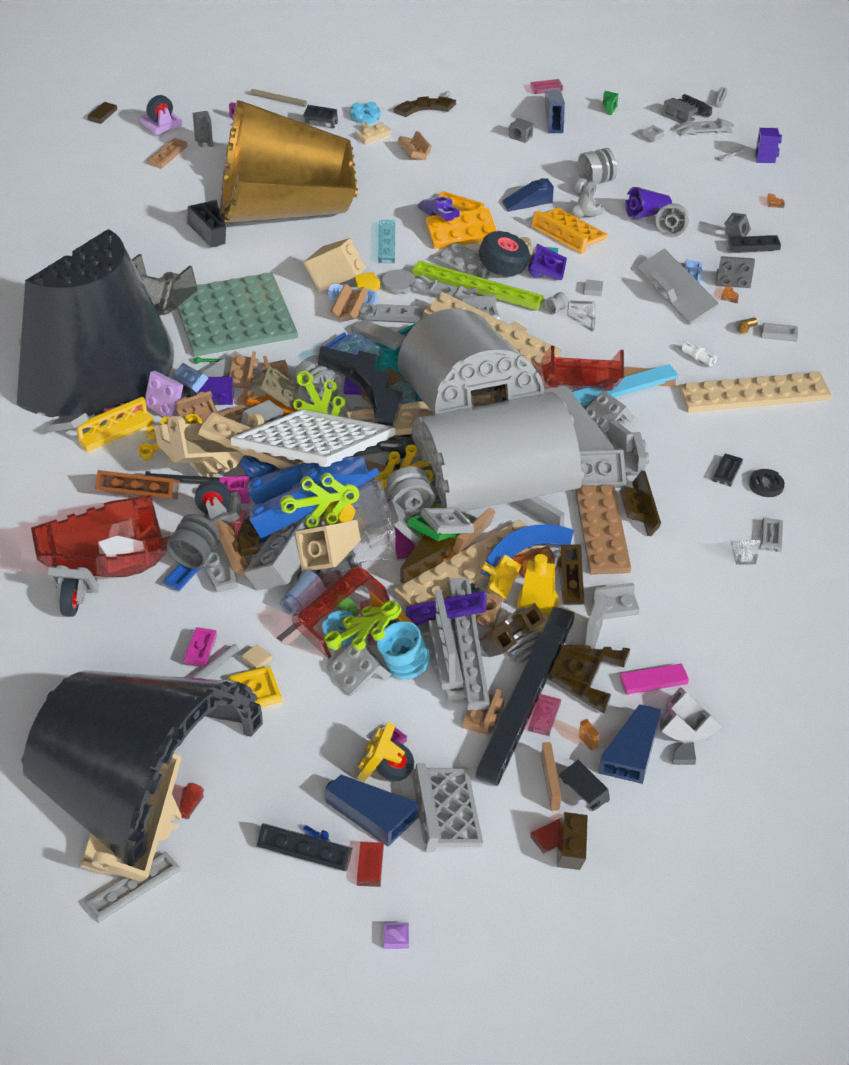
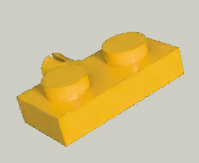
(501, 576)

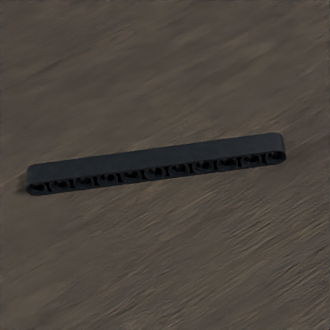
(524, 697)

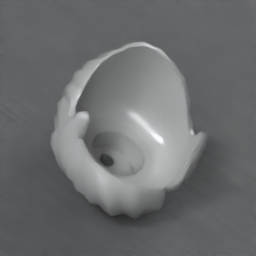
(587, 207)

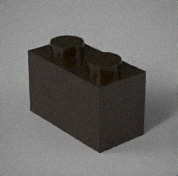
(572, 841)

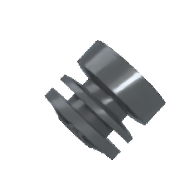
(193, 541)

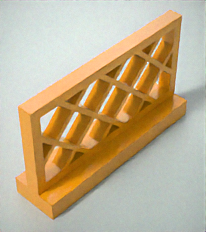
(567, 229)

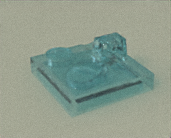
(358, 342)

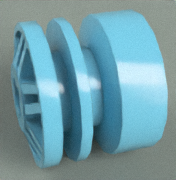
(404, 650)

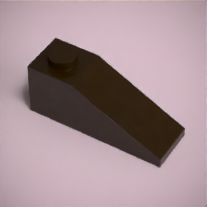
(424, 557)
(571, 574)

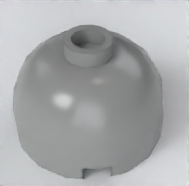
(672, 220)

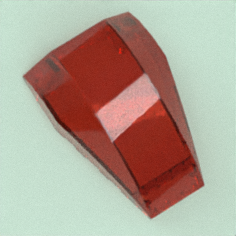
(76, 539)

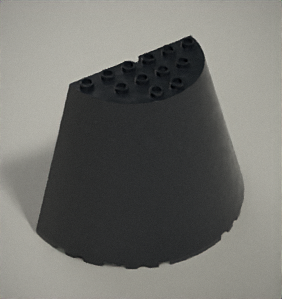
(89, 333)
(107, 737)

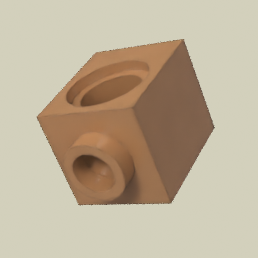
(493, 609)

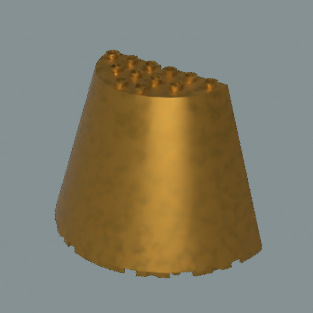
(284, 168)

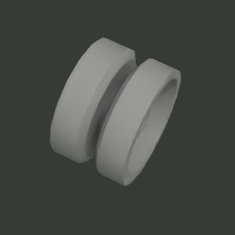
(411, 490)

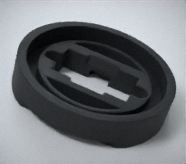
(762, 490)

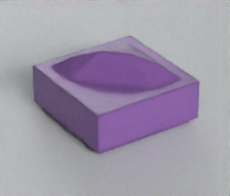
(396, 935)

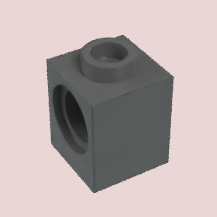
(521, 130)
(737, 225)

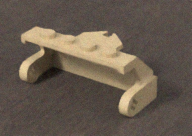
(184, 445)
(163, 812)

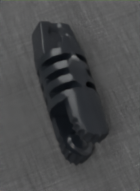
(703, 108)
(396, 444)

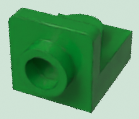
(610, 101)

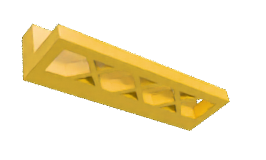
(114, 428)

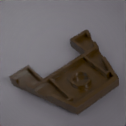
(578, 667)

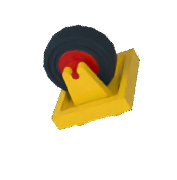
(388, 757)

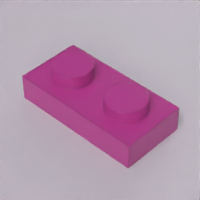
(200, 647)

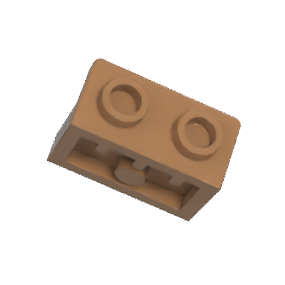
(242, 370)
(483, 720)

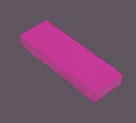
(654, 678)

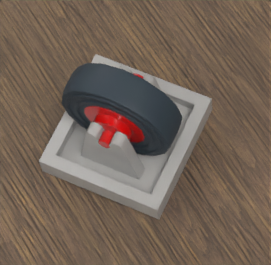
(217, 503)
(72, 587)

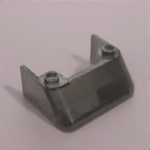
(168, 290)

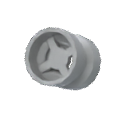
(583, 186)
(556, 303)

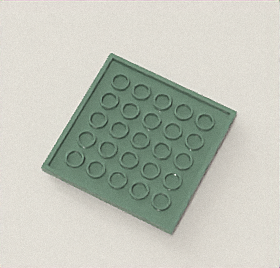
(236, 315)

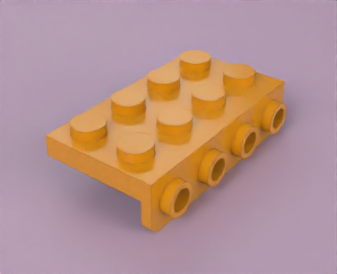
(463, 230)

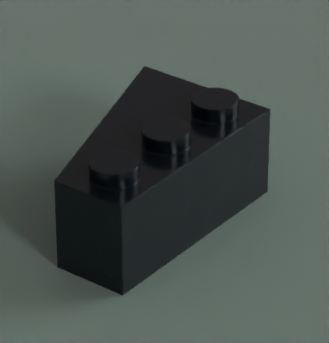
(207, 222)

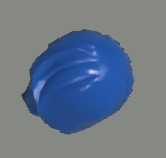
(255, 468)

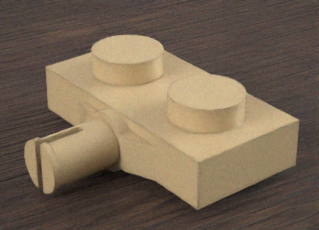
(373, 133)

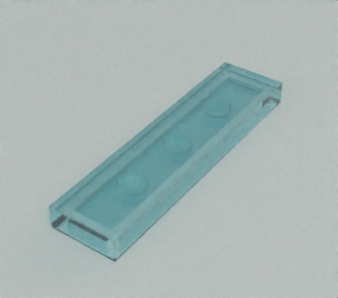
(386, 247)

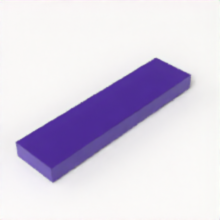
(454, 606)

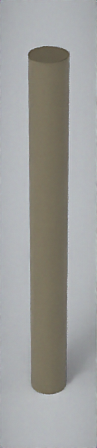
(278, 97)

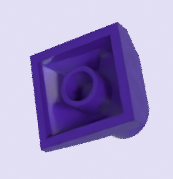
(546, 263)

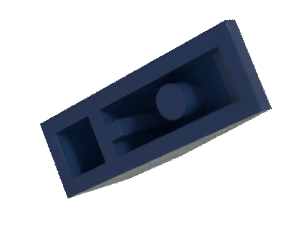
(533, 194)

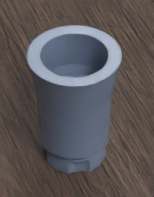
(302, 591)

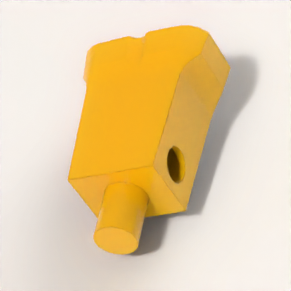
(539, 586)

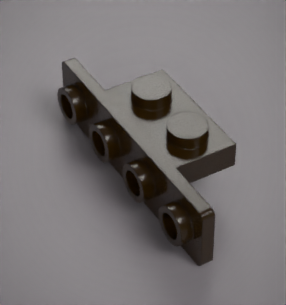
(640, 503)

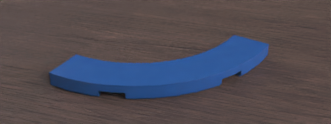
(526, 538)

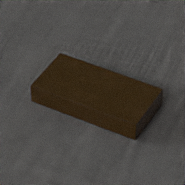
(102, 112)

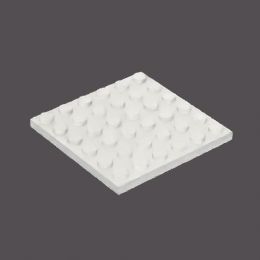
(313, 437)

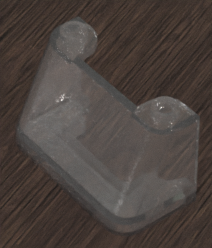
(374, 524)

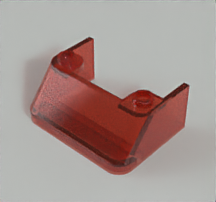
(582, 372)
(329, 597)

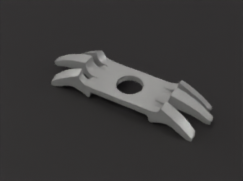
(692, 127)
(435, 287)

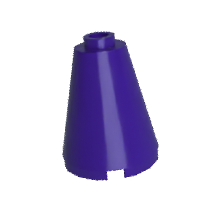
(645, 202)

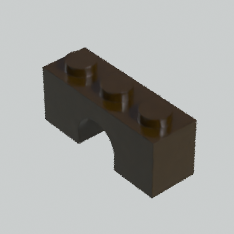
(503, 635)

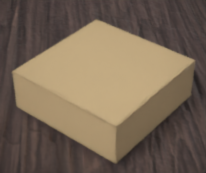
(256, 657)

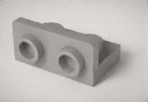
(619, 600)

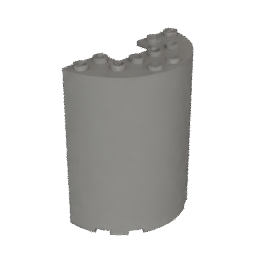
(461, 353)
(500, 451)

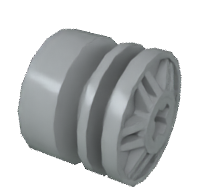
(597, 165)
(320, 376)

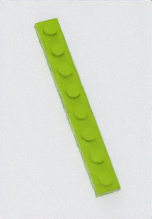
(484, 286)

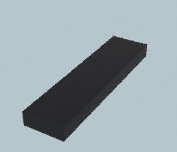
(304, 847)

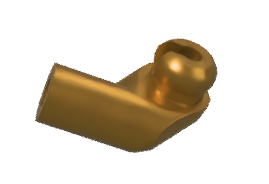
(744, 325)

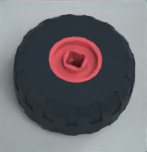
(504, 253)

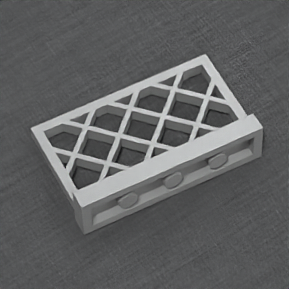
(445, 647)
(428, 812)

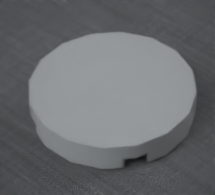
(398, 281)

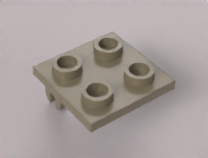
(275, 385)

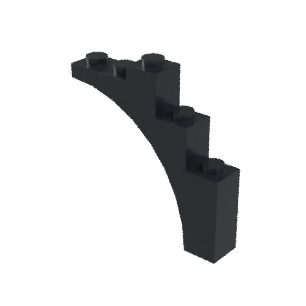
(374, 383)

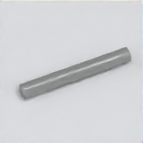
(217, 662)

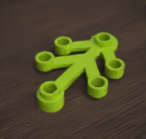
(320, 405)
(323, 499)
(385, 613)

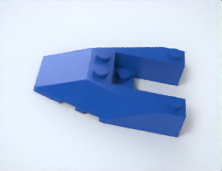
(270, 488)

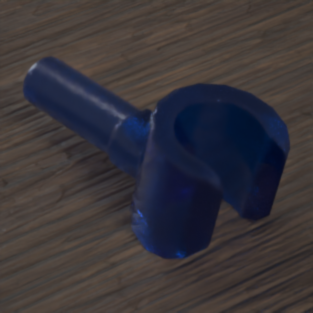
(323, 834)

